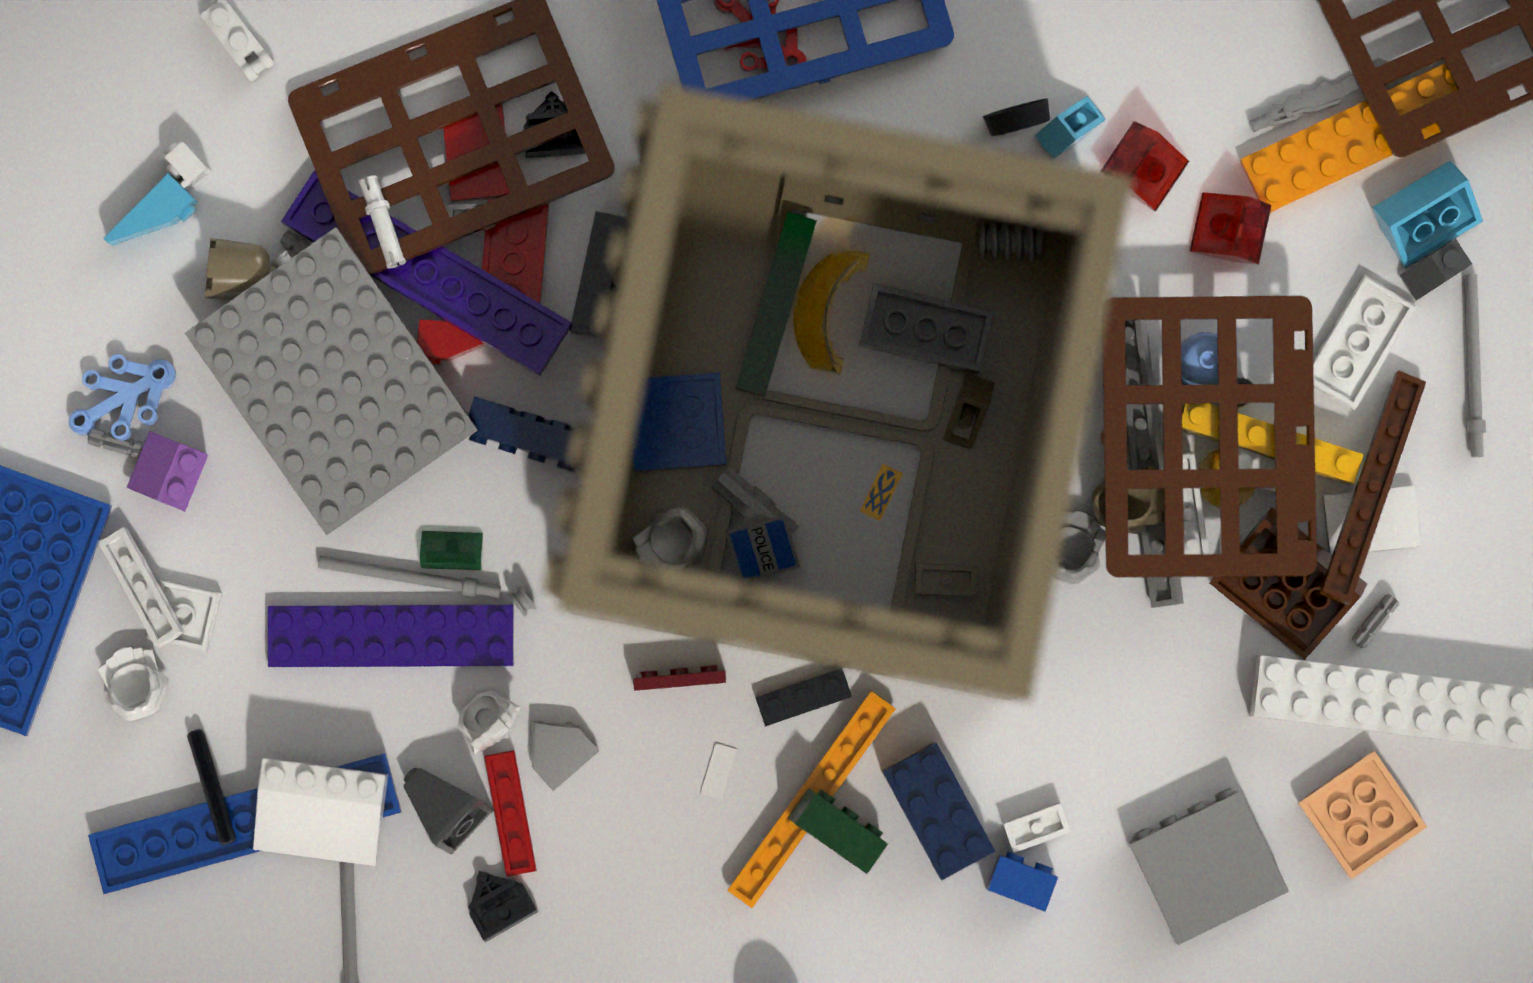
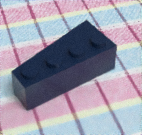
(522, 432)

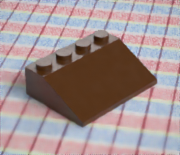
(1286, 604)

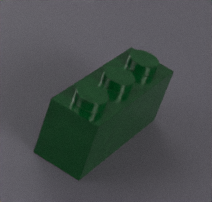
(838, 829)

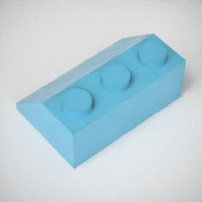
(1428, 213)

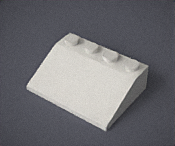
(319, 811)

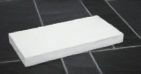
(1360, 342)

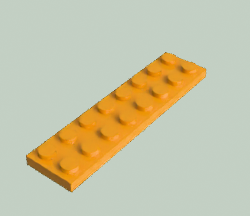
(1336, 145)

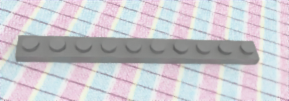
(1146, 451)

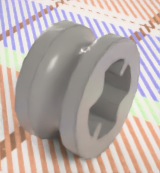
(522, 601)

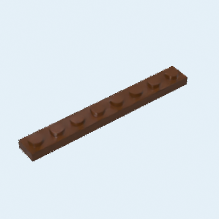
(1372, 488)

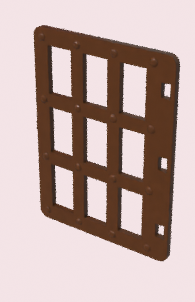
(446, 49)
(1454, 112)
(1293, 407)

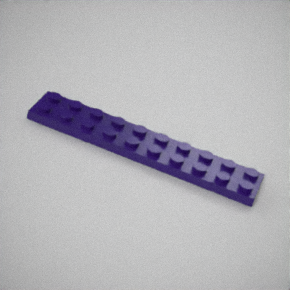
(449, 288)

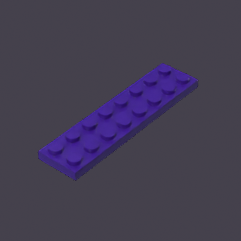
(391, 636)

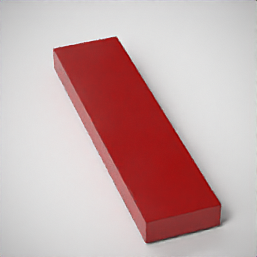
(510, 813)

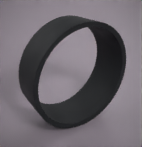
(1017, 117)

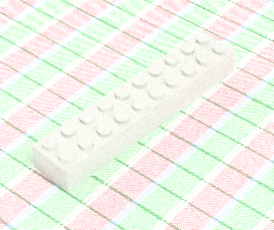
(1392, 702)

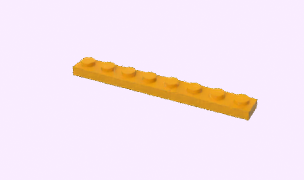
(827, 776)

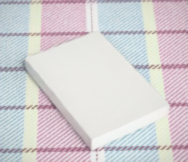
(1396, 527)

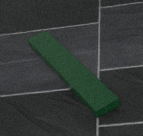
(776, 304)

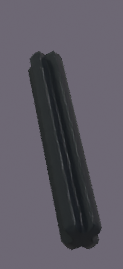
(211, 787)

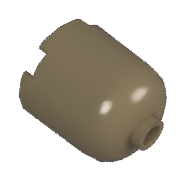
(234, 268)

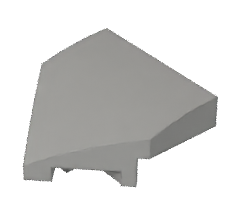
(559, 751)

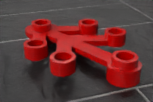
(743, 15)

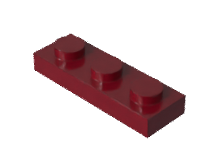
(679, 678)

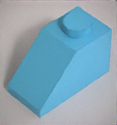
(1070, 127)

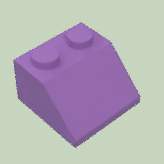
(167, 471)

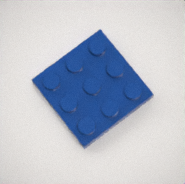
(679, 423)

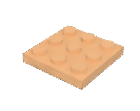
(1362, 814)

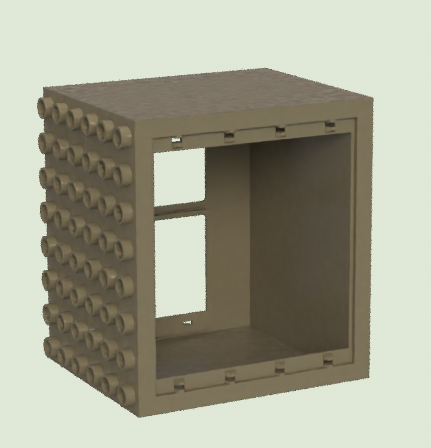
(689, 293)

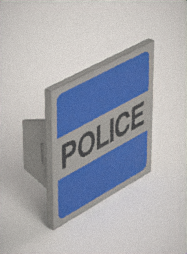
(762, 547)

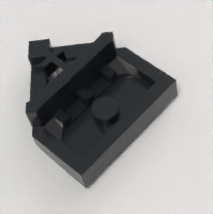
(564, 145)
(499, 905)

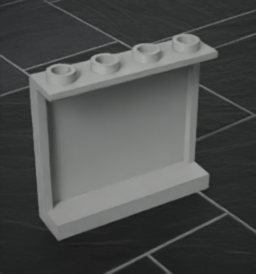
(1207, 865)

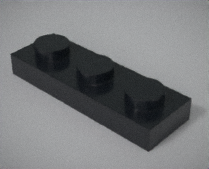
(803, 697)

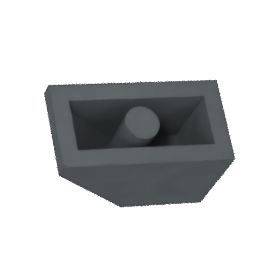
(1435, 269)

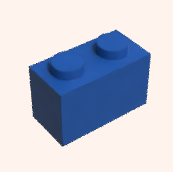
(1022, 882)

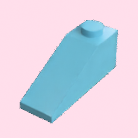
(157, 210)

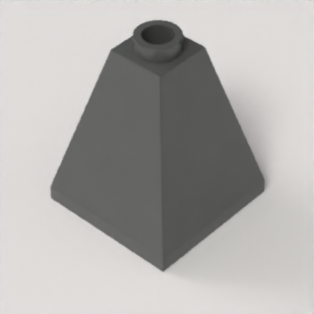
(443, 809)

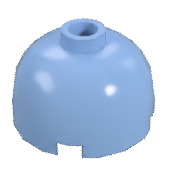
(1199, 359)

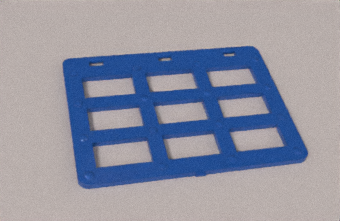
(820, 70)

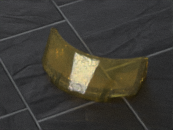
(814, 307)

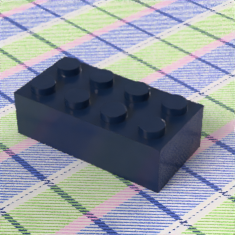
(938, 811)

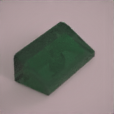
(451, 550)

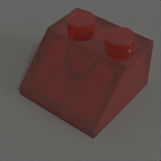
(1150, 162)
(1230, 227)

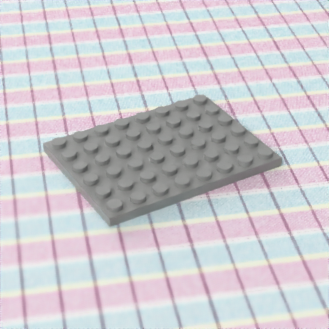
(331, 381)

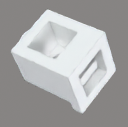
(185, 164)

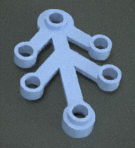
(126, 395)

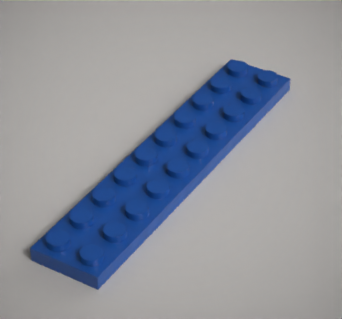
(188, 837)

